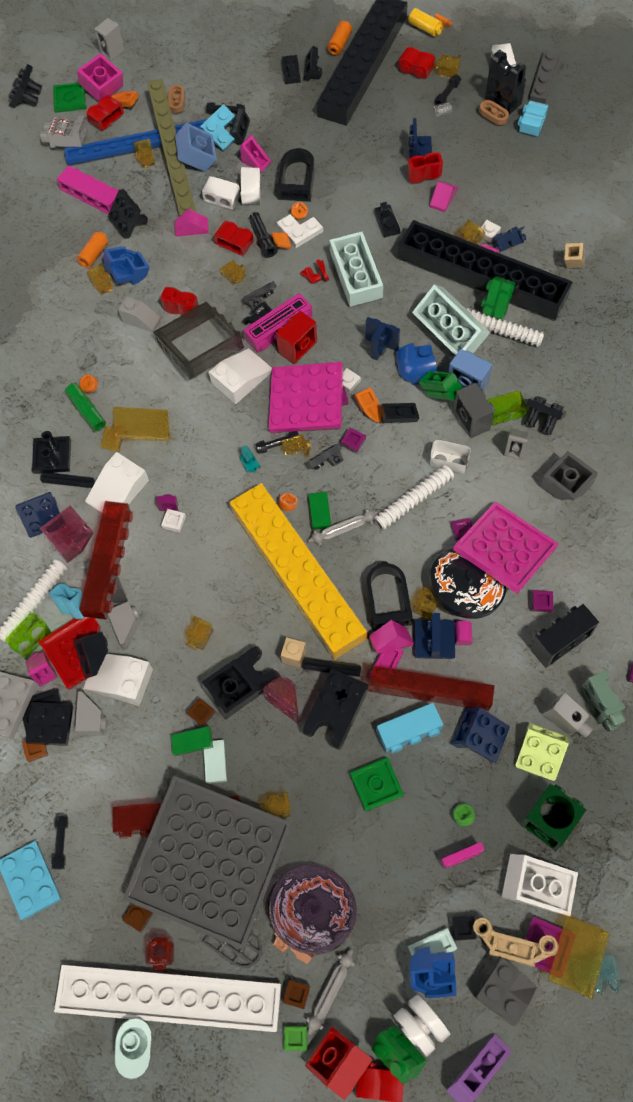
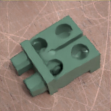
(604, 701)

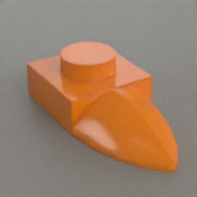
(127, 98)
(369, 404)

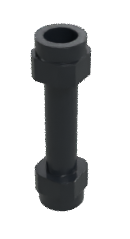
(454, 82)
(212, 108)
(262, 446)
(60, 823)

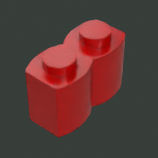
(416, 62)
(104, 112)
(425, 167)
(234, 238)
(178, 302)
(379, 1085)

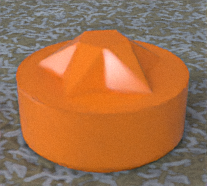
(299, 211)
(88, 383)
(288, 502)

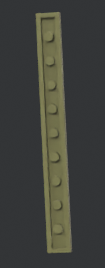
(167, 134)

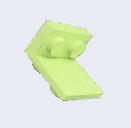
(542, 751)

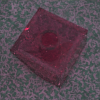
(67, 534)

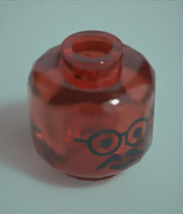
(159, 952)

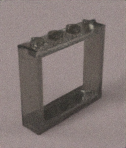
(190, 321)

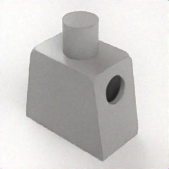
(568, 715)

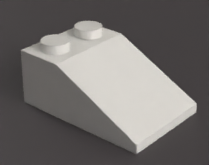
(239, 374)
(117, 482)
(121, 679)
(539, 884)

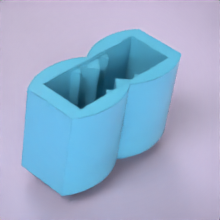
(533, 118)
(67, 600)

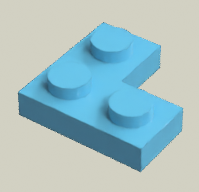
(216, 126)

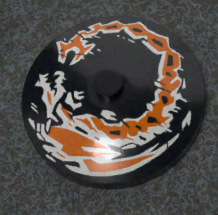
(464, 587)

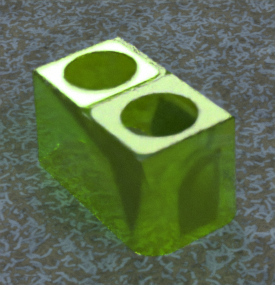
(508, 407)
(25, 627)

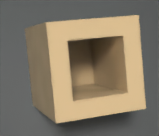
(575, 255)
(293, 652)

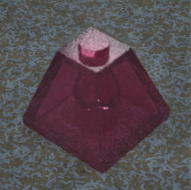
(283, 696)

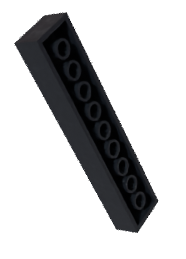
(361, 61)
(477, 265)

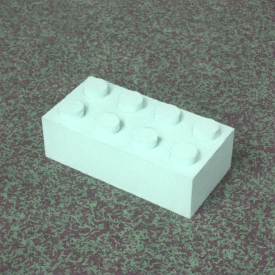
(356, 269)
(450, 321)

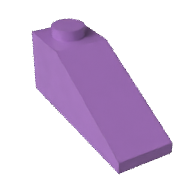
(479, 1071)

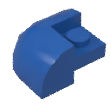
(125, 265)
(415, 362)
(433, 973)

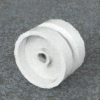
(420, 1025)

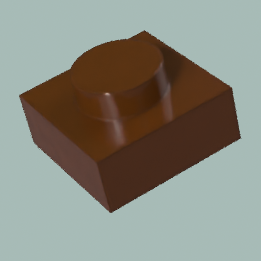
(200, 712)
(137, 917)
(296, 994)

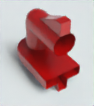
(314, 278)

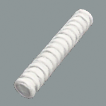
(509, 329)
(414, 497)
(33, 598)

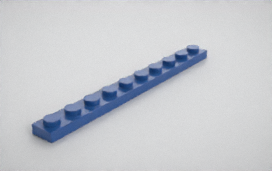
(116, 145)

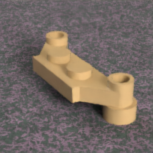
(514, 948)

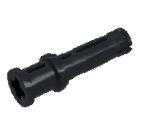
(265, 240)

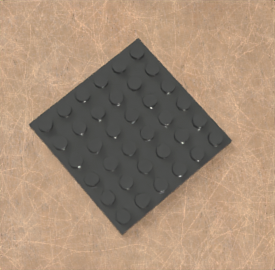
(208, 862)

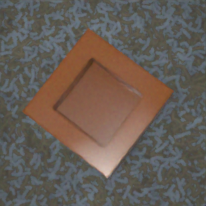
(34, 751)

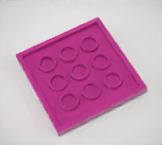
(306, 397)
(506, 547)

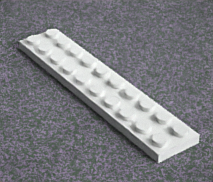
(168, 998)

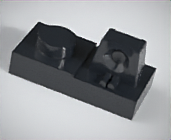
(311, 68)
(291, 69)
(240, 126)
(387, 220)
(253, 299)
(399, 412)
(331, 454)

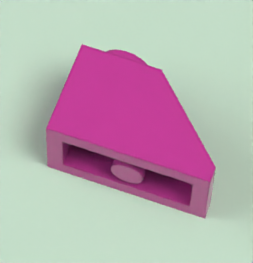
(40, 669)

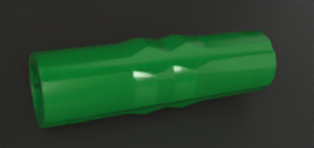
(85, 407)

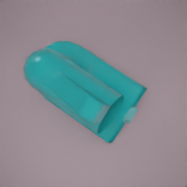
(249, 460)

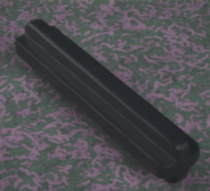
(65, 479)
(325, 666)

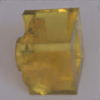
(448, 65)
(144, 153)
(472, 232)
(100, 279)
(424, 607)
(198, 634)
(277, 806)

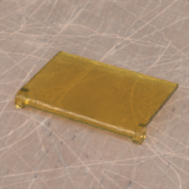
(141, 424)
(579, 957)

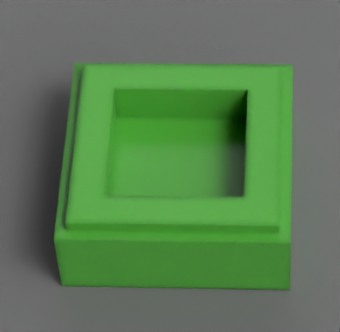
(295, 1038)

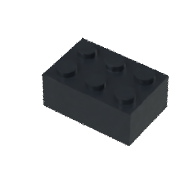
(564, 635)

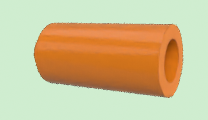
(340, 38)
(92, 249)

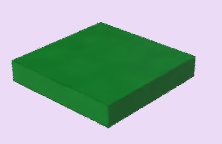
(69, 97)
(376, 784)

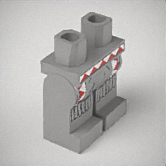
(65, 132)

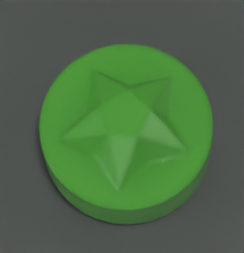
(464, 815)

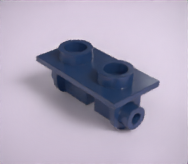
(514, 236)

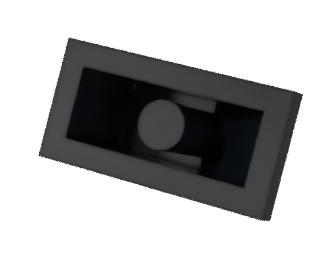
(91, 653)

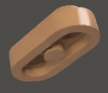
(176, 98)
(494, 112)

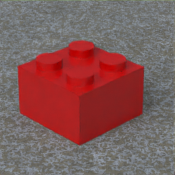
(296, 337)
(338, 1063)

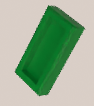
(319, 510)
(192, 741)

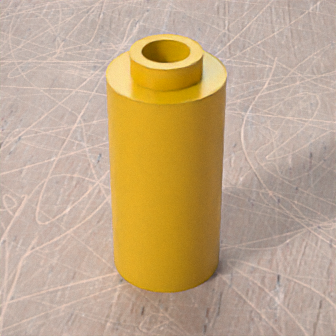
(425, 22)

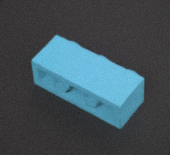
(410, 728)

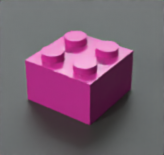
(100, 77)

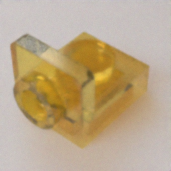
(233, 272)
(108, 440)
(295, 444)

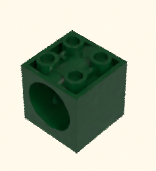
(554, 836)

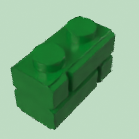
(498, 297)
(440, 385)
(398, 1054)

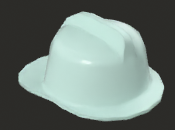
(132, 1048)

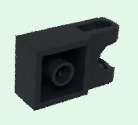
(505, 82)
(242, 677)
(333, 712)

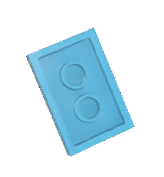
(29, 880)

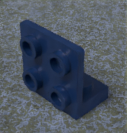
(420, 144)
(481, 733)

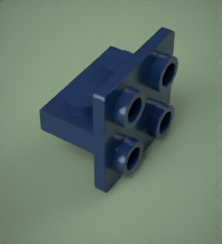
(381, 337)
(37, 512)
(435, 638)

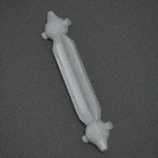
(343, 527)
(330, 992)

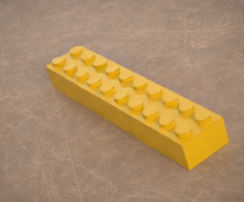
(298, 571)

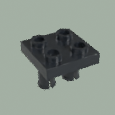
(20, 86)
(126, 214)
(538, 405)
(51, 453)

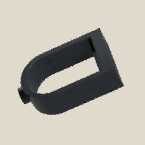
(296, 192)
(403, 618)

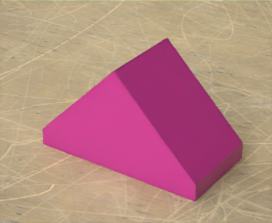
(253, 154)
(443, 195)
(191, 224)
(390, 637)

